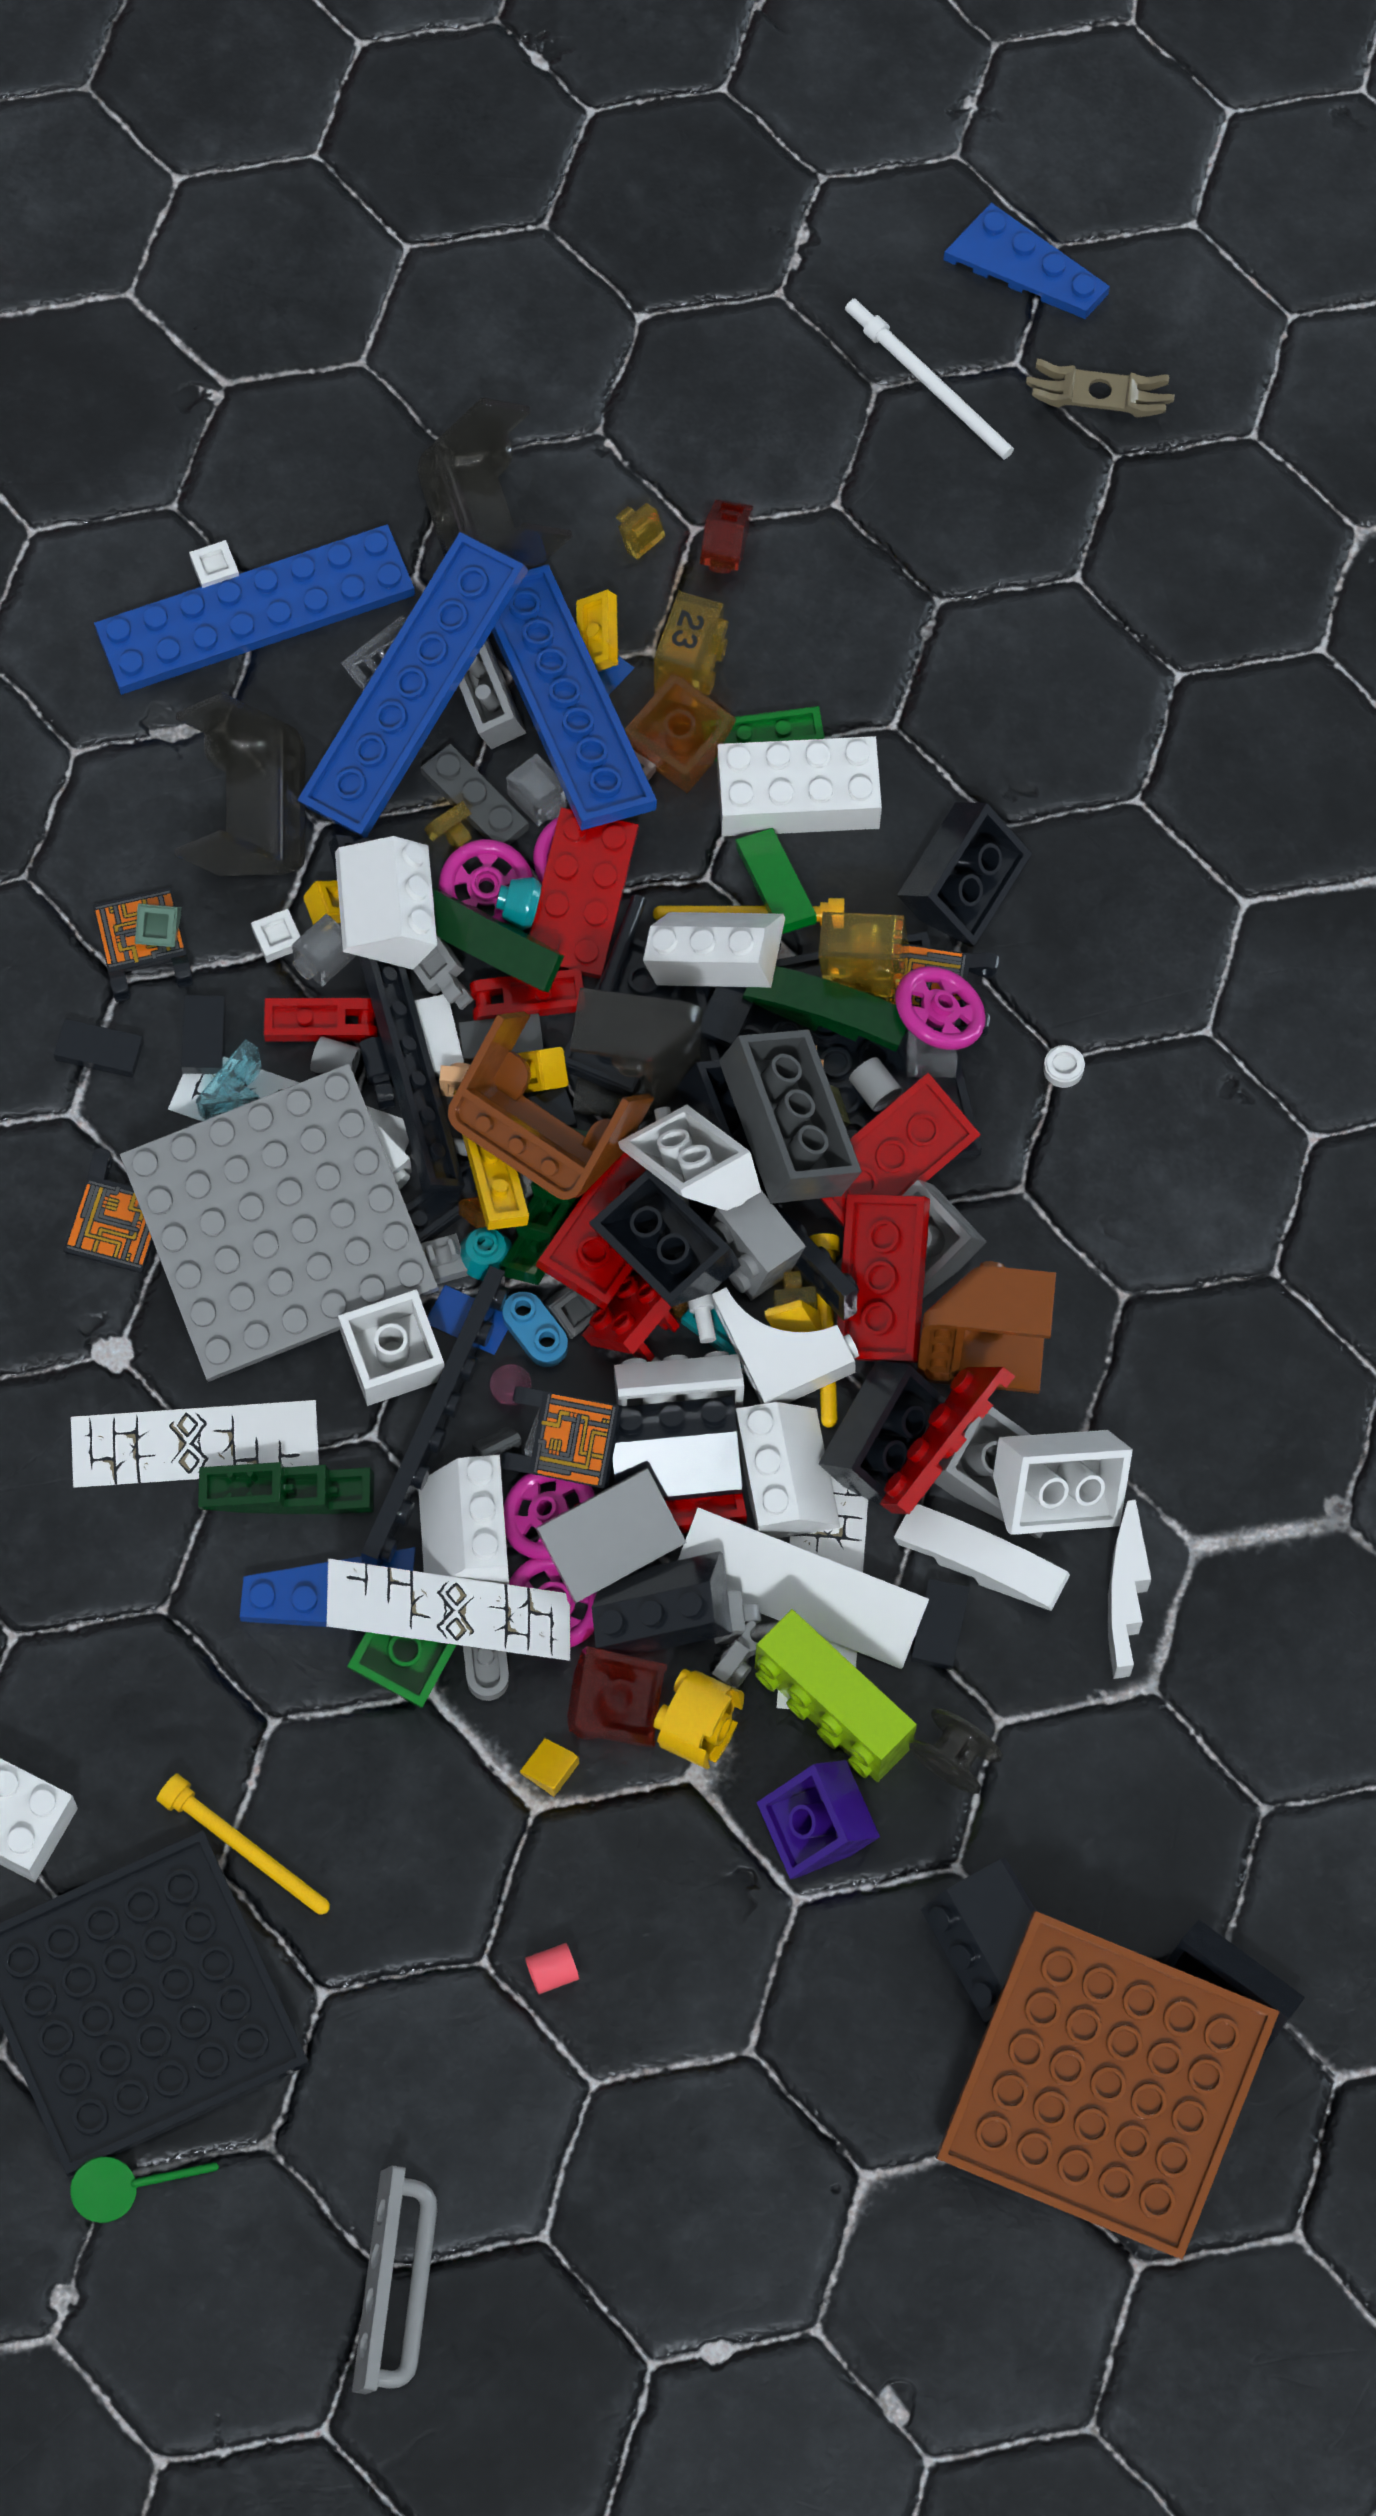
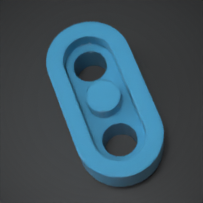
(533, 1327)

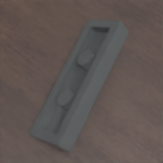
(462, 782)

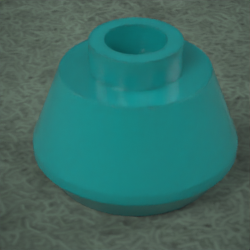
(519, 901)
(483, 1249)

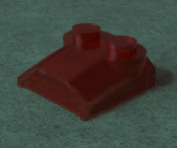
(615, 1697)

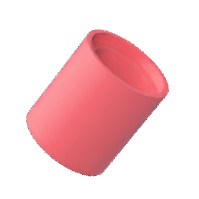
(552, 1968)

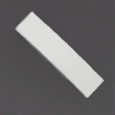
(982, 1556)
(1128, 1577)

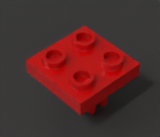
(630, 1319)

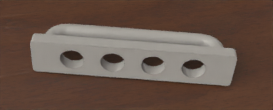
(378, 2282)

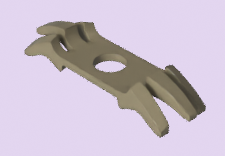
(1123, 396)

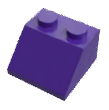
(818, 1818)

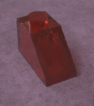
(725, 536)

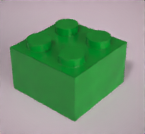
(401, 1664)

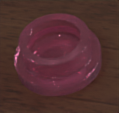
(505, 1380)

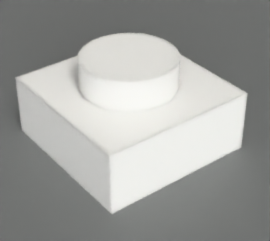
(213, 564)
(275, 934)

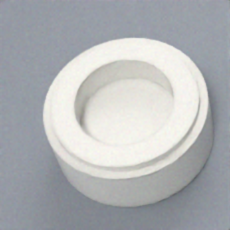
(1064, 1066)

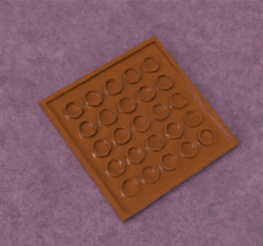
(1107, 2085)

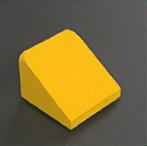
(323, 899)
(546, 1069)
(794, 1317)
(550, 1766)

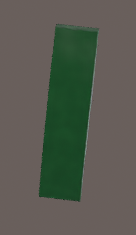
(495, 941)
(831, 1005)
(545, 1219)
(285, 1490)

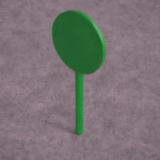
(107, 2188)

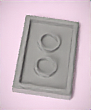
(610, 1535)

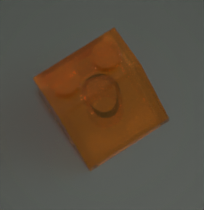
(680, 732)

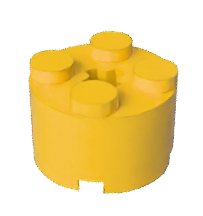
(698, 1718)

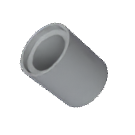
(333, 1054)
(875, 1084)

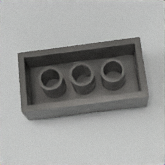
(790, 1116)

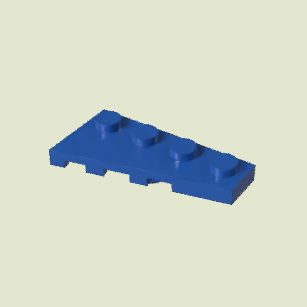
(1013, 253)
(299, 1593)

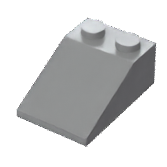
(949, 1239)
(970, 1470)

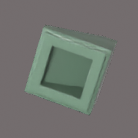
(157, 924)

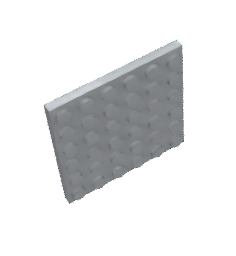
(277, 1221)

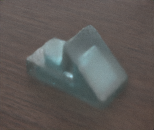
(227, 1088)

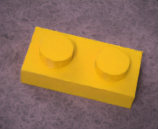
(598, 627)

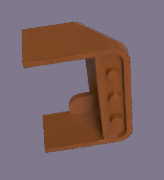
(522, 1134)
(990, 1321)

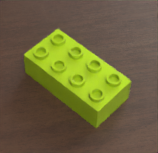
(833, 1696)

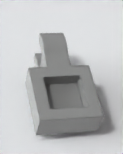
(439, 973)
(734, 1665)

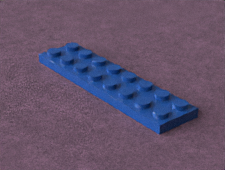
(254, 609)
(412, 685)
(570, 705)

